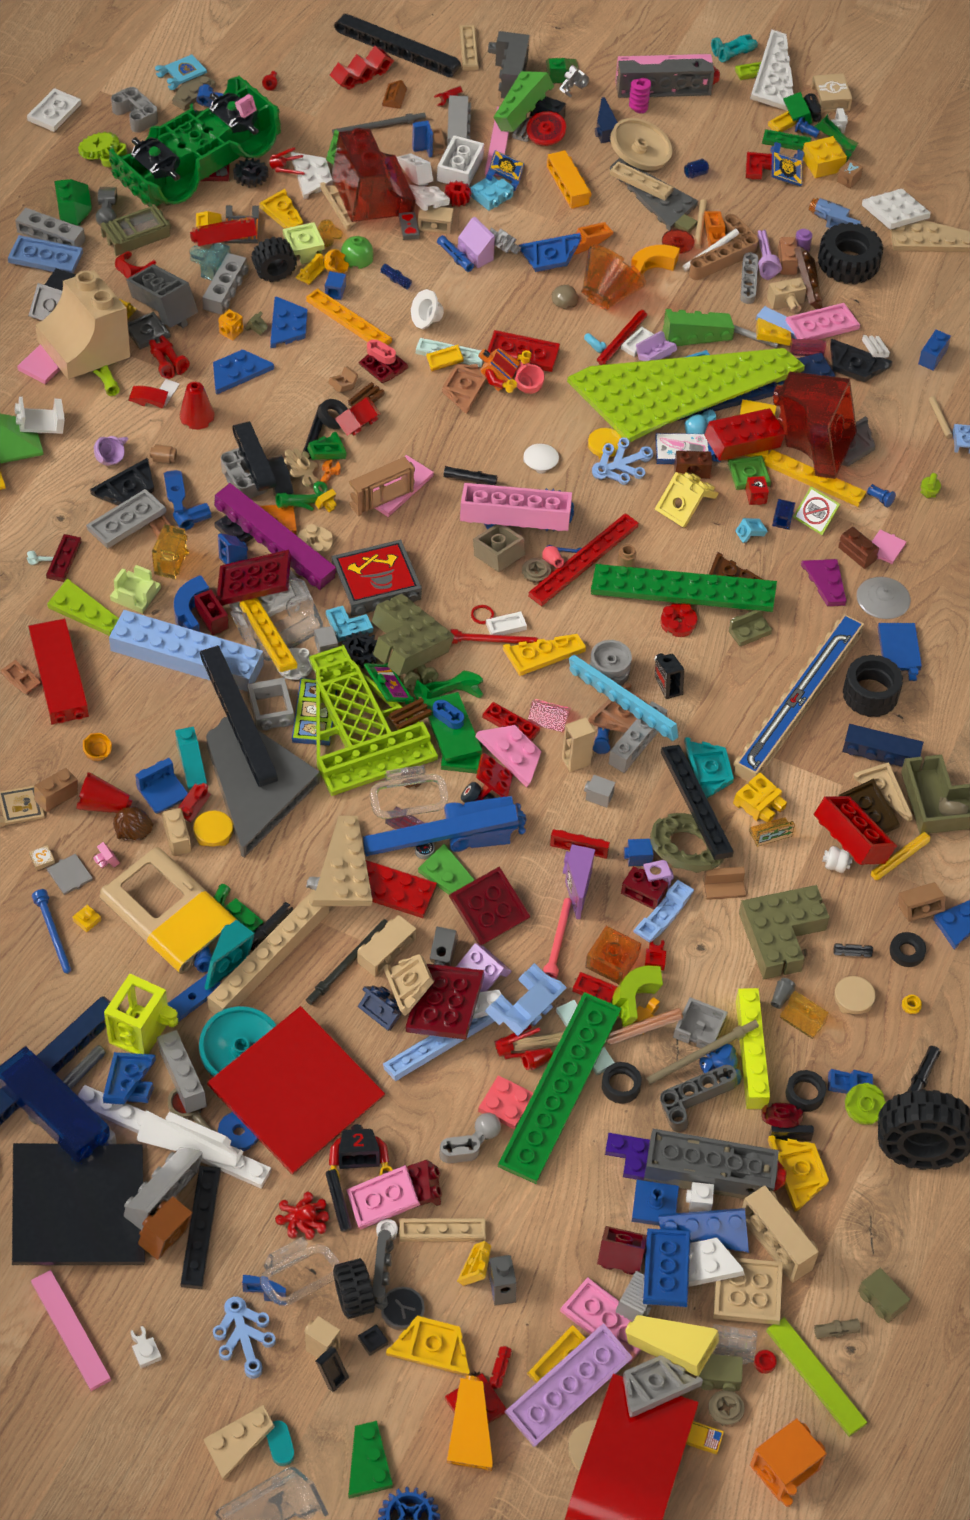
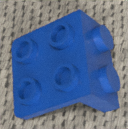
(160, 786)

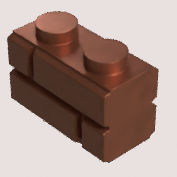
(858, 547)

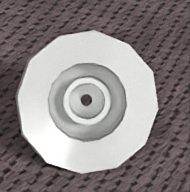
(426, 309)

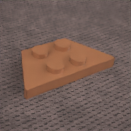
(464, 385)
(613, 716)

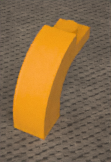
(656, 257)

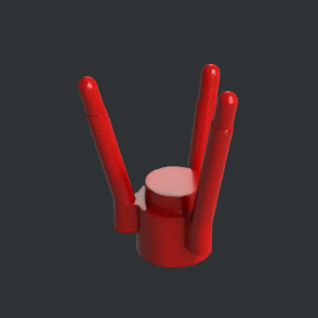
(278, 162)
(505, 1045)

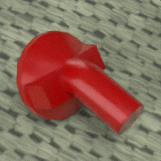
(269, 81)

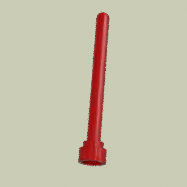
(459, 636)

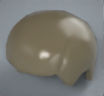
(564, 296)
(951, 808)

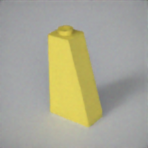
(679, 1342)

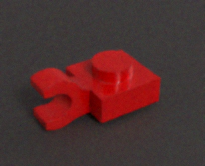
(452, 92)

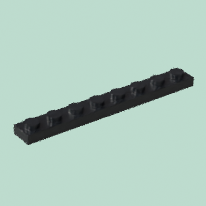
(697, 802)

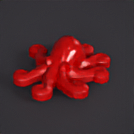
(303, 1216)

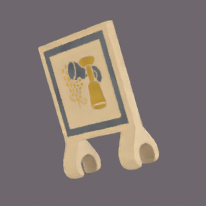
(19, 806)

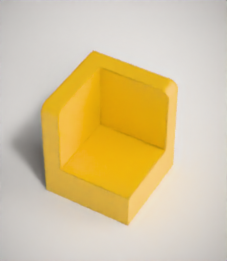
(207, 218)

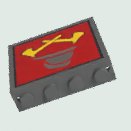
(376, 576)

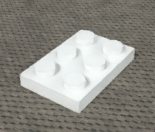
(54, 110)

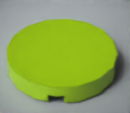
(864, 1103)

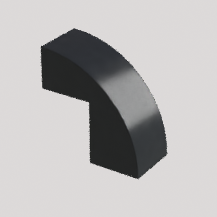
(281, 475)

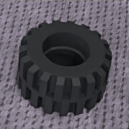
(274, 259)
(354, 1288)

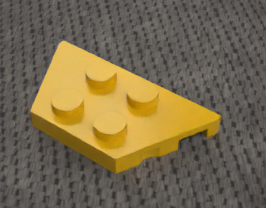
(804, 1169)
(432, 1345)

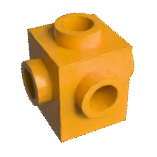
(230, 324)

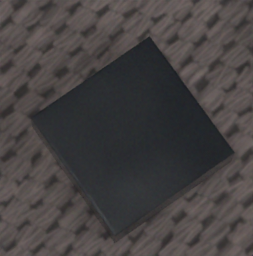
(373, 1340)

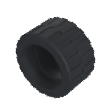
(877, 669)

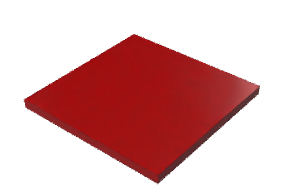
(296, 1089)

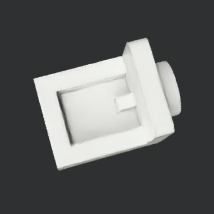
(840, 119)

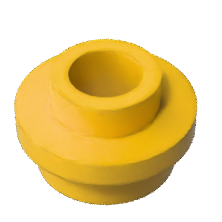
(914, 1000)

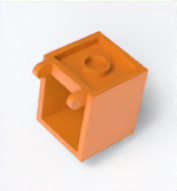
(788, 1460)

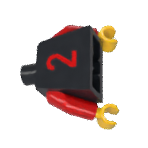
(359, 1150)

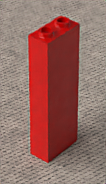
(58, 671)

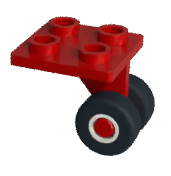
(493, 777)

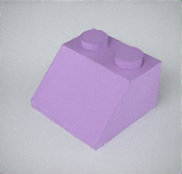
(477, 243)

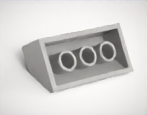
(165, 1183)

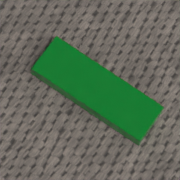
(786, 140)

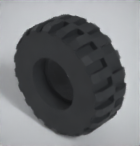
(925, 1129)

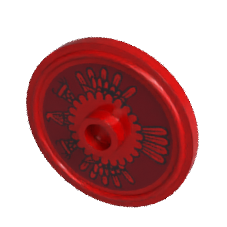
(546, 128)

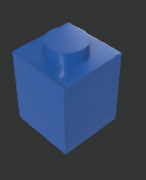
(335, 285)
(638, 852)

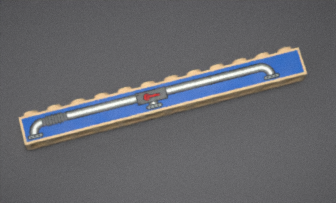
(799, 698)

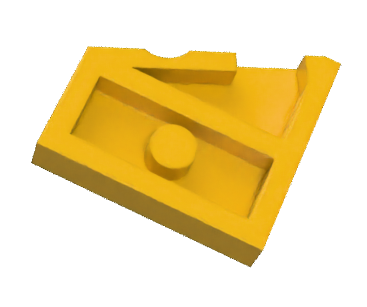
(772, 333)
(476, 1264)

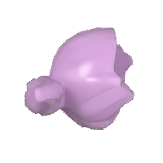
(109, 450)

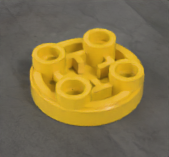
(602, 436)
(213, 828)

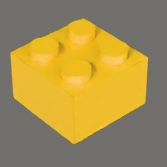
(824, 156)

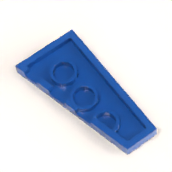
(725, 1225)

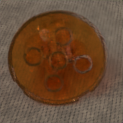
(609, 278)

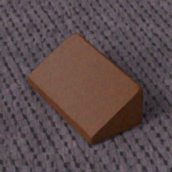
(394, 94)

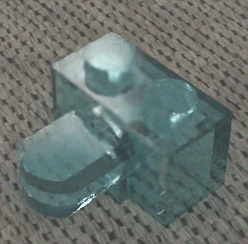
(209, 259)

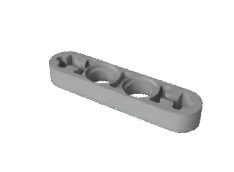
(752, 278)

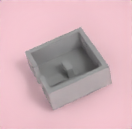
(700, 1023)

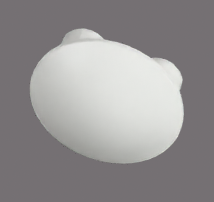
(541, 457)
(303, 667)

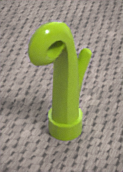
(111, 386)

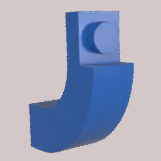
(185, 602)

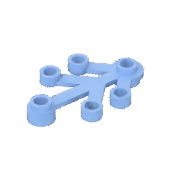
(621, 463)
(243, 1333)

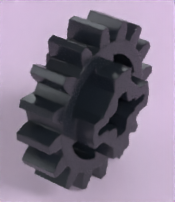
(250, 172)
(360, 648)

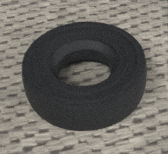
(323, 414)
(907, 960)

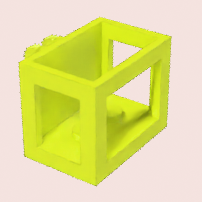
(138, 1034)

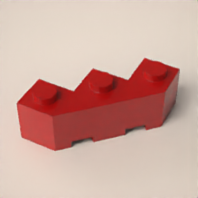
(362, 69)

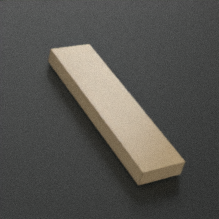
(468, 47)
(641, 180)
(442, 1229)

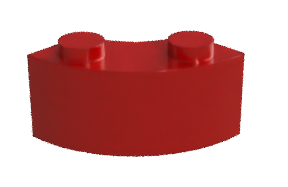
(358, 416)

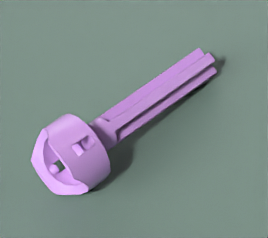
(769, 264)

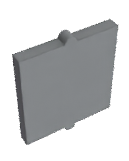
(69, 874)

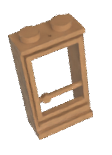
(363, 485)

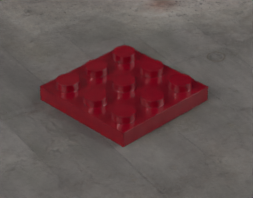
(489, 906)

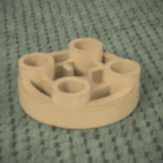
(854, 995)

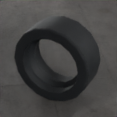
(809, 1077)
(619, 1096)

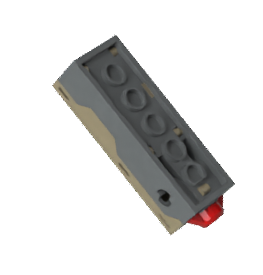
(730, 1166)

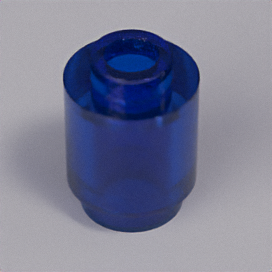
(696, 168)

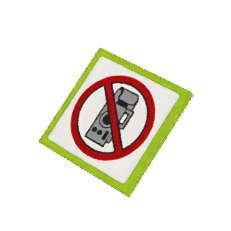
(816, 510)

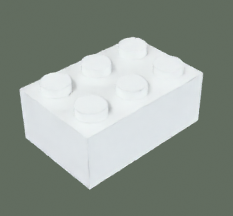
(460, 161)

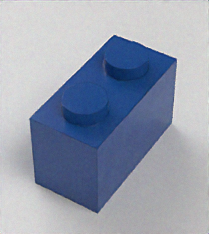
(934, 350)

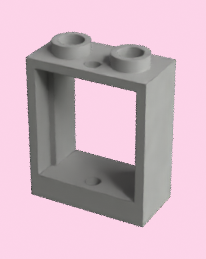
(269, 689)

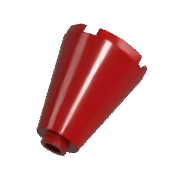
(196, 407)
(101, 796)

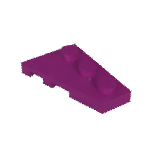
(827, 579)

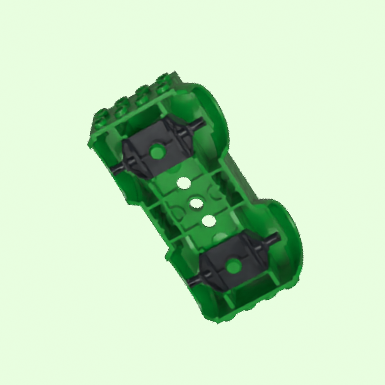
(212, 138)

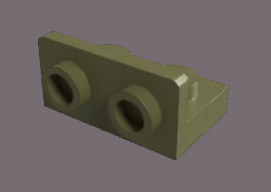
(749, 627)

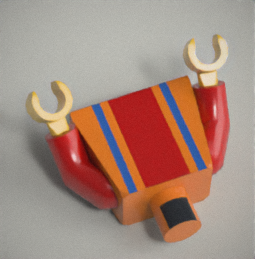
(501, 366)

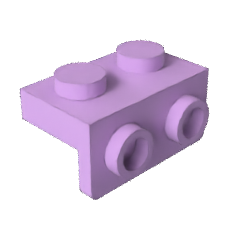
(655, 347)

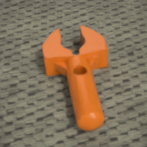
(329, 472)

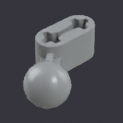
(486, 1127)

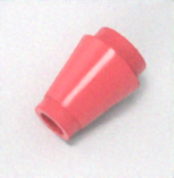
(552, 556)

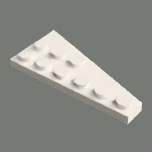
(774, 74)

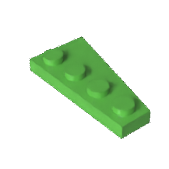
(445, 870)

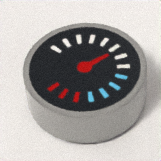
(425, 850)

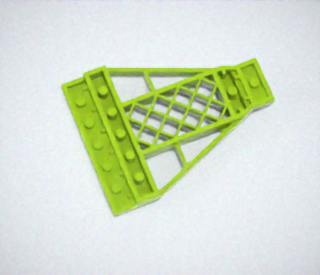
(364, 759)

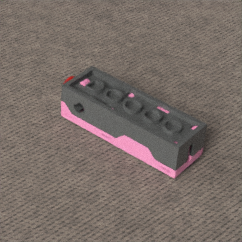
(668, 74)

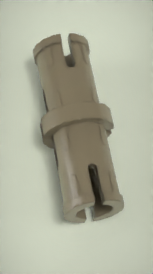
(837, 1328)

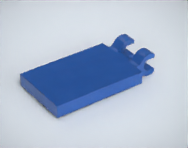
(901, 646)

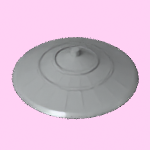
(883, 597)

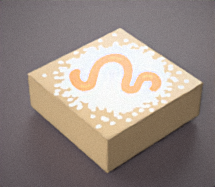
(42, 857)

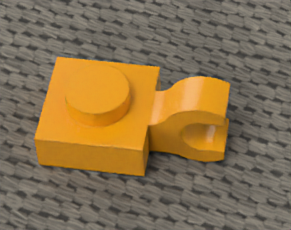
(648, 1012)

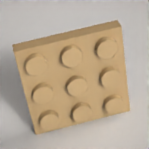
(751, 1296)

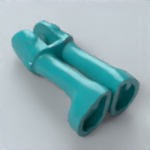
(728, 50)

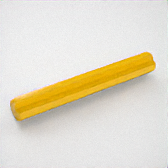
(900, 856)

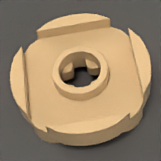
(319, 534)

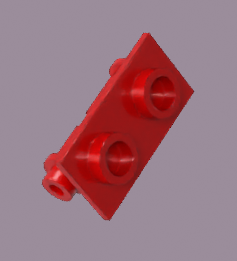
(194, 801)

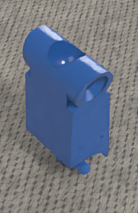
(487, 838)

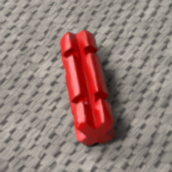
(500, 1367)

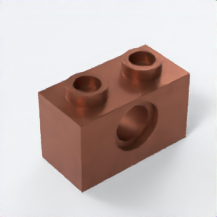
(693, 462)

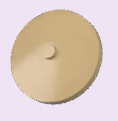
(641, 144)

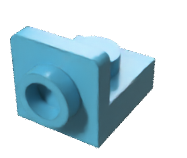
(750, 527)

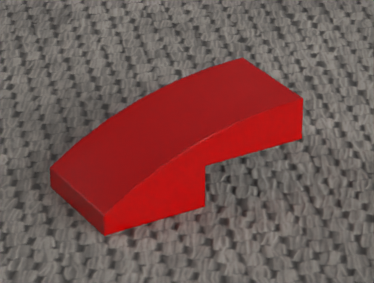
(151, 395)

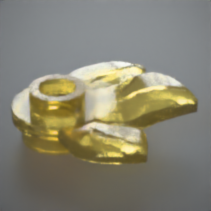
(328, 232)

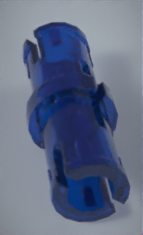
(396, 276)

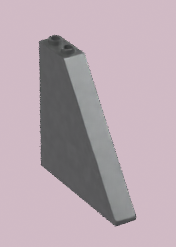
(254, 808)

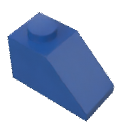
(231, 549)

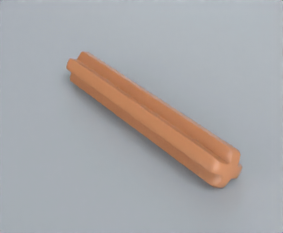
(644, 1026)

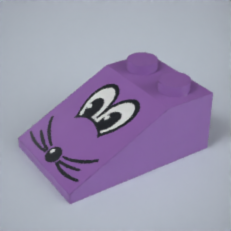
(578, 872)

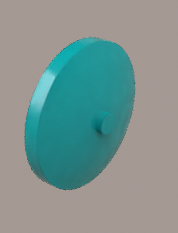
(231, 1034)

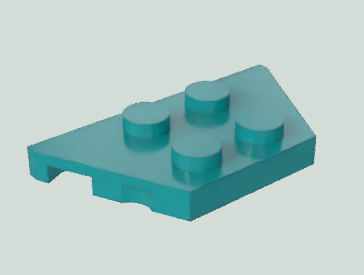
(709, 765)

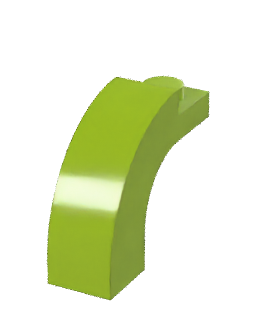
(640, 980)

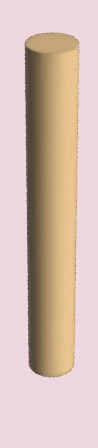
(940, 417)

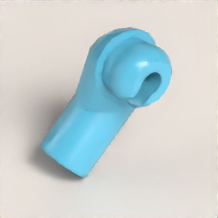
(594, 343)

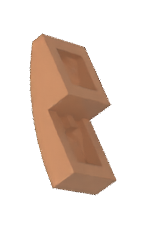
(19, 677)

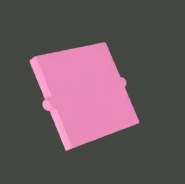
(888, 546)

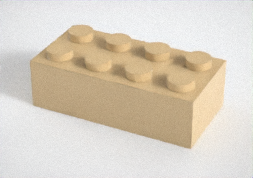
(779, 1233)

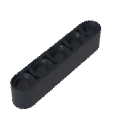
(254, 456)

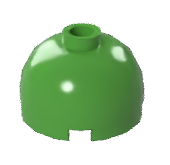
(358, 251)

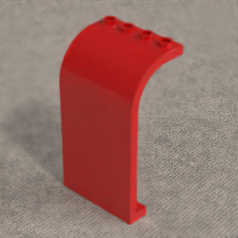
(630, 1459)

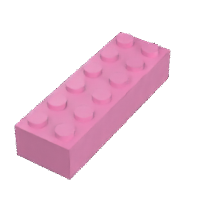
(516, 506)

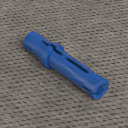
(451, 250)

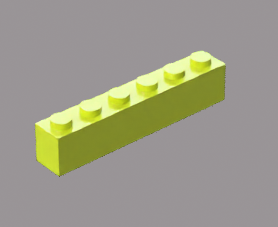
(752, 1050)

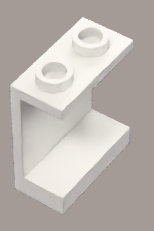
(40, 419)

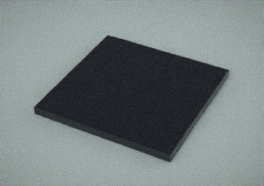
(75, 1209)

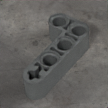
(700, 1094)

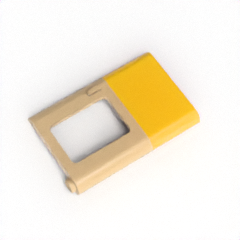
(183, 927)

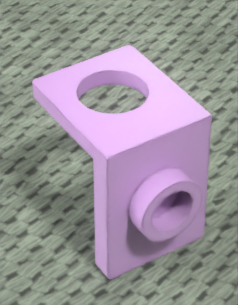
(666, 872)

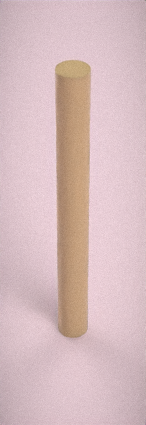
(700, 223)

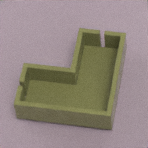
(410, 633)
(925, 790)
(774, 924)

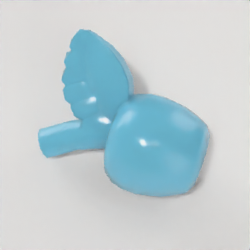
(698, 423)

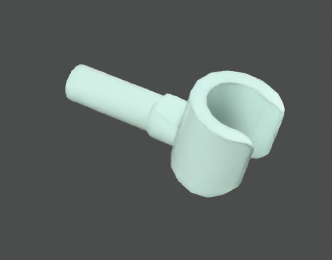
(33, 559)

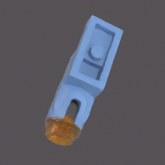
(831, 212)

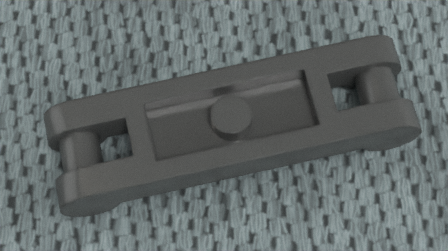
(382, 1261)

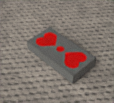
(409, 226)

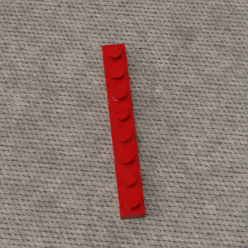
(583, 559)

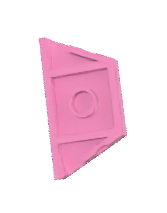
(512, 750)

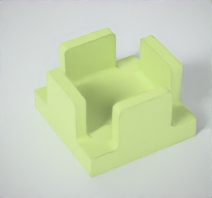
(304, 241)
(135, 589)

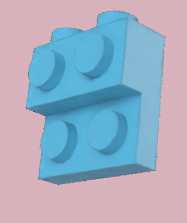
(491, 193)

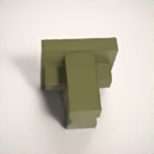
(257, 324)

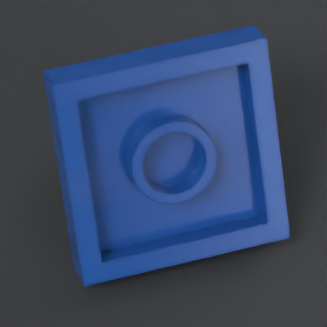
(652, 1200)

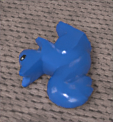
(723, 1056)

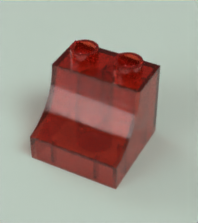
(368, 179)
(817, 418)

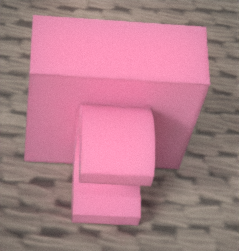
(246, 106)
(106, 856)

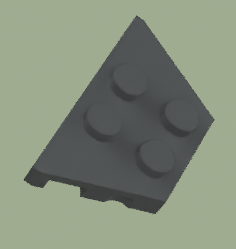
(861, 444)

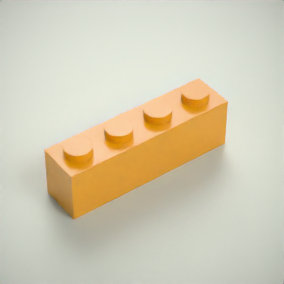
(568, 179)

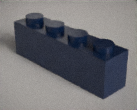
(880, 745)

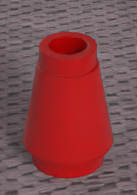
(535, 1058)

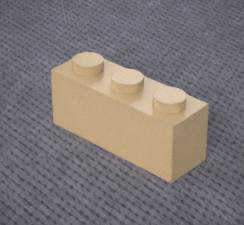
(578, 744)
(386, 945)

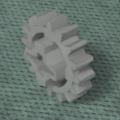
(505, 241)

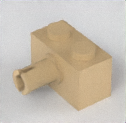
(786, 294)

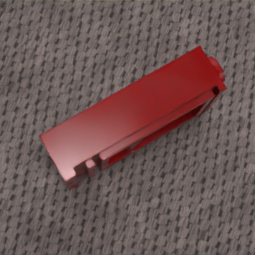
(223, 231)

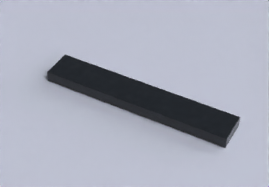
(200, 1227)

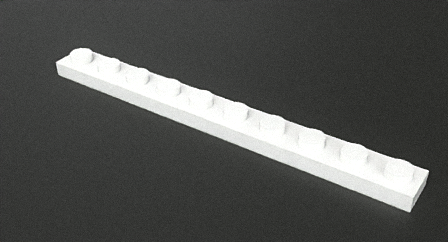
(131, 1118)

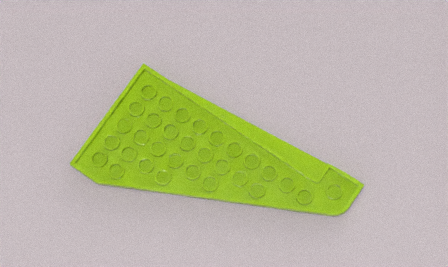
(656, 392)

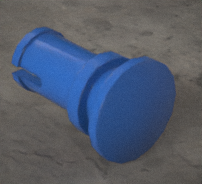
(806, 128)
(883, 495)
(601, 742)

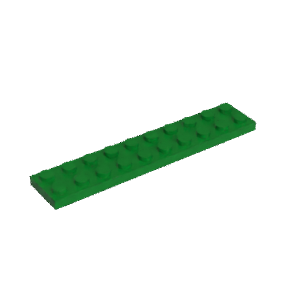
(684, 587)
(559, 1088)

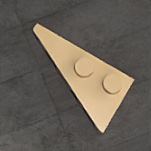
(888, 786)

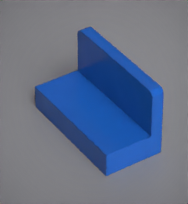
(422, 137)

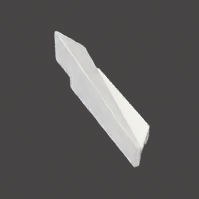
(180, 1132)

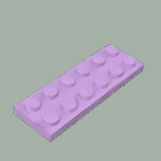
(568, 1385)

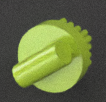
(930, 486)

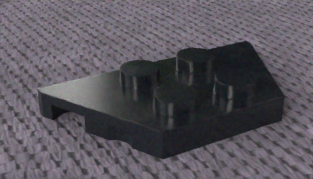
(856, 362)
(125, 484)

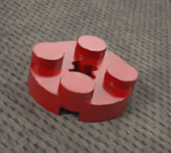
(680, 611)

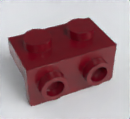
(426, 1182)

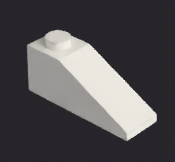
(416, 169)

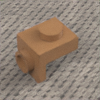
(345, 381)

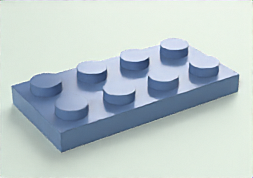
(44, 254)

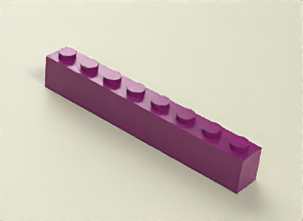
(274, 535)

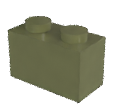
(883, 1295)
(722, 1373)

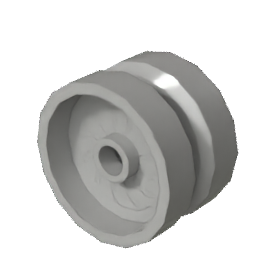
(612, 660)

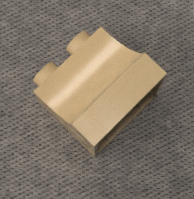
(85, 327)

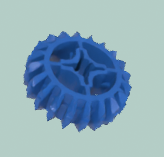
(398, 1502)

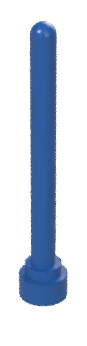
(41, 899)

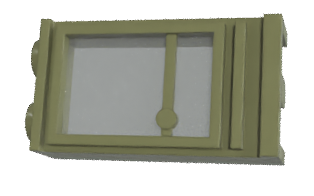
(136, 229)

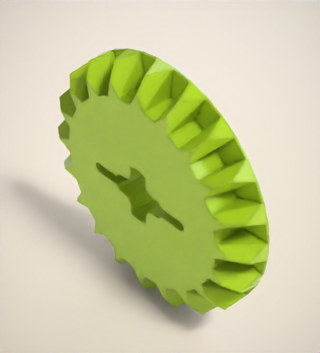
(89, 150)

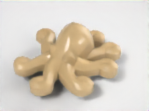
(301, 466)

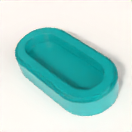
(280, 1444)

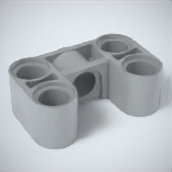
(143, 112)
(234, 470)

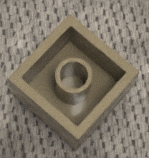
(499, 547)

